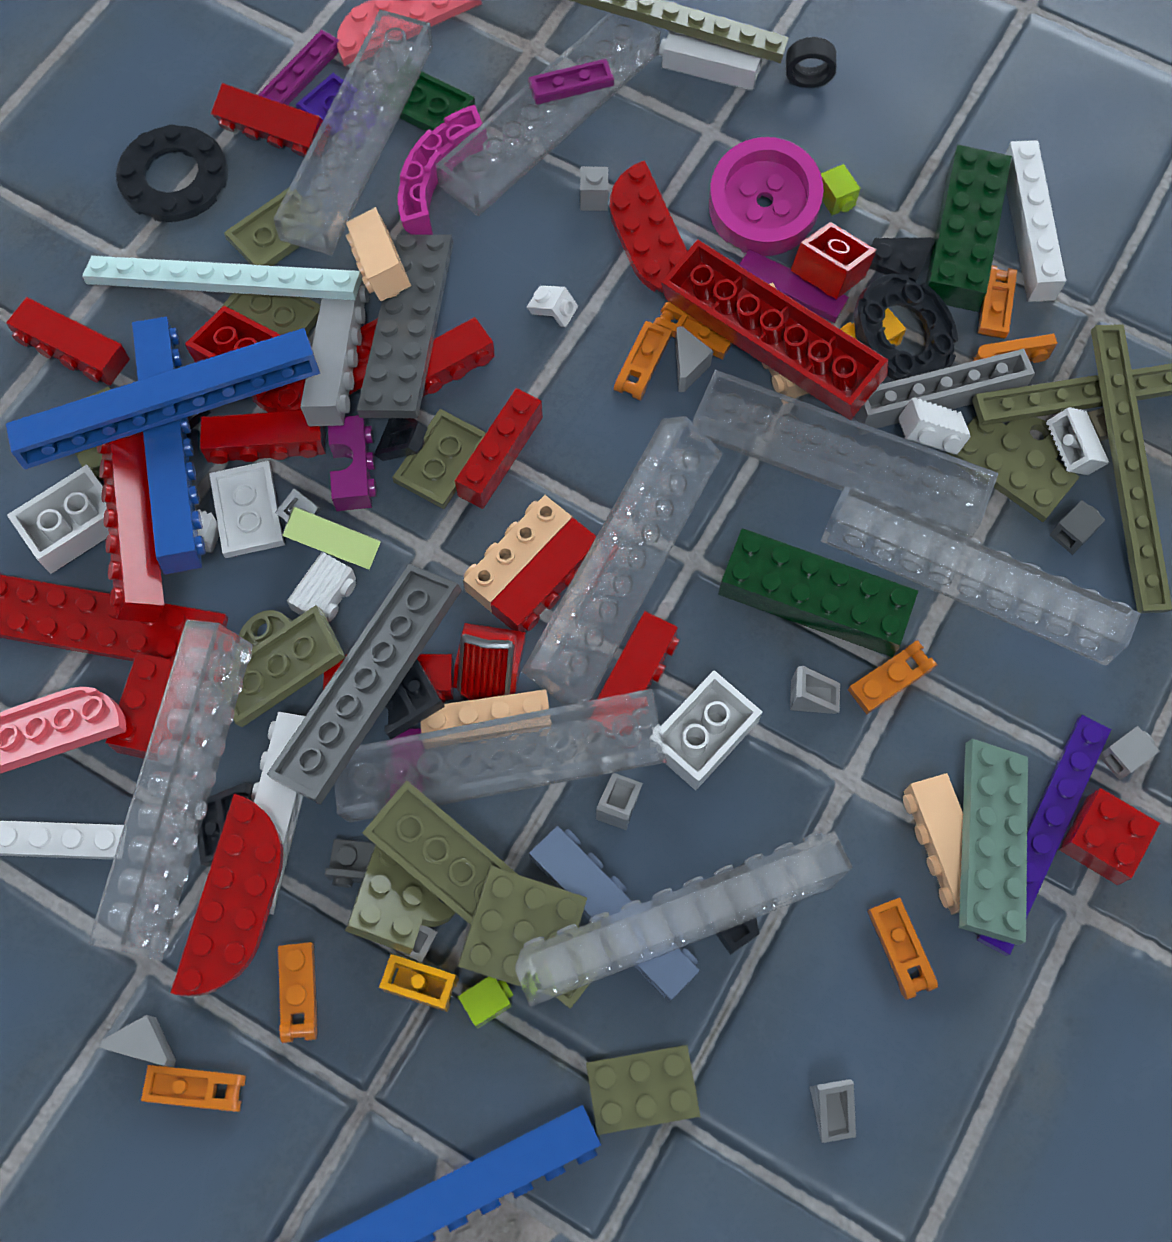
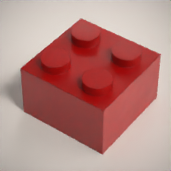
(833, 260)
(1109, 836)

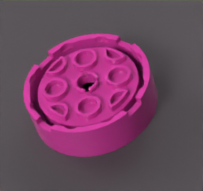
(777, 172)

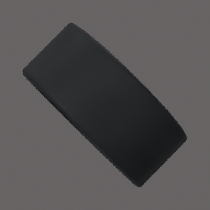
(808, 49)

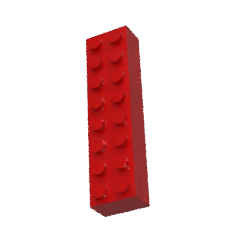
(775, 329)

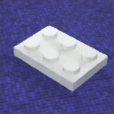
(246, 509)

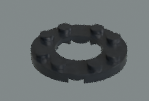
(179, 204)
(930, 309)

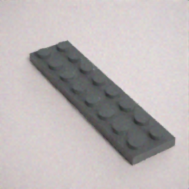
(406, 331)
(364, 683)

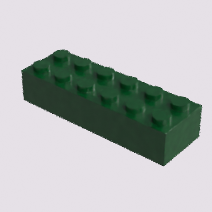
(968, 226)
(818, 593)

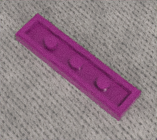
(302, 68)
(794, 286)

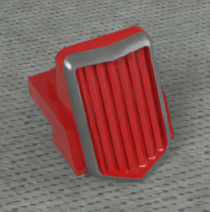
(488, 661)

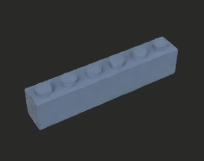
(582, 874)

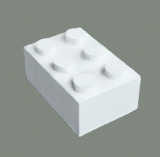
(63, 520)
(707, 729)

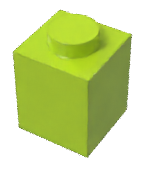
(839, 190)
(486, 1000)

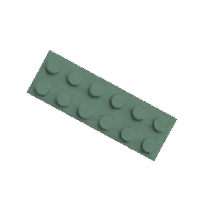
(994, 843)

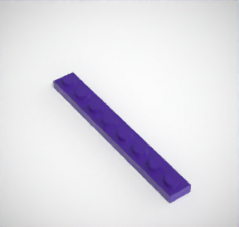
(1057, 809)

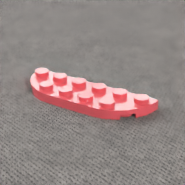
(360, 19)
(57, 725)

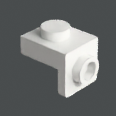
(553, 302)

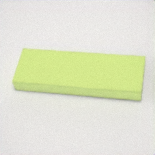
(331, 538)

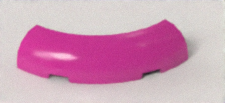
(419, 170)

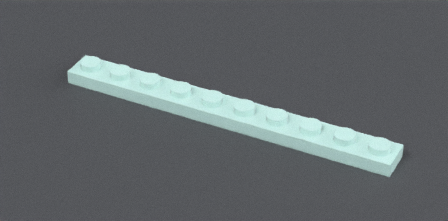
(223, 277)

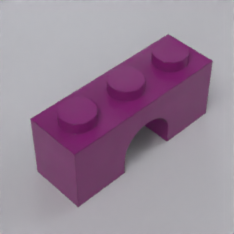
(352, 486)

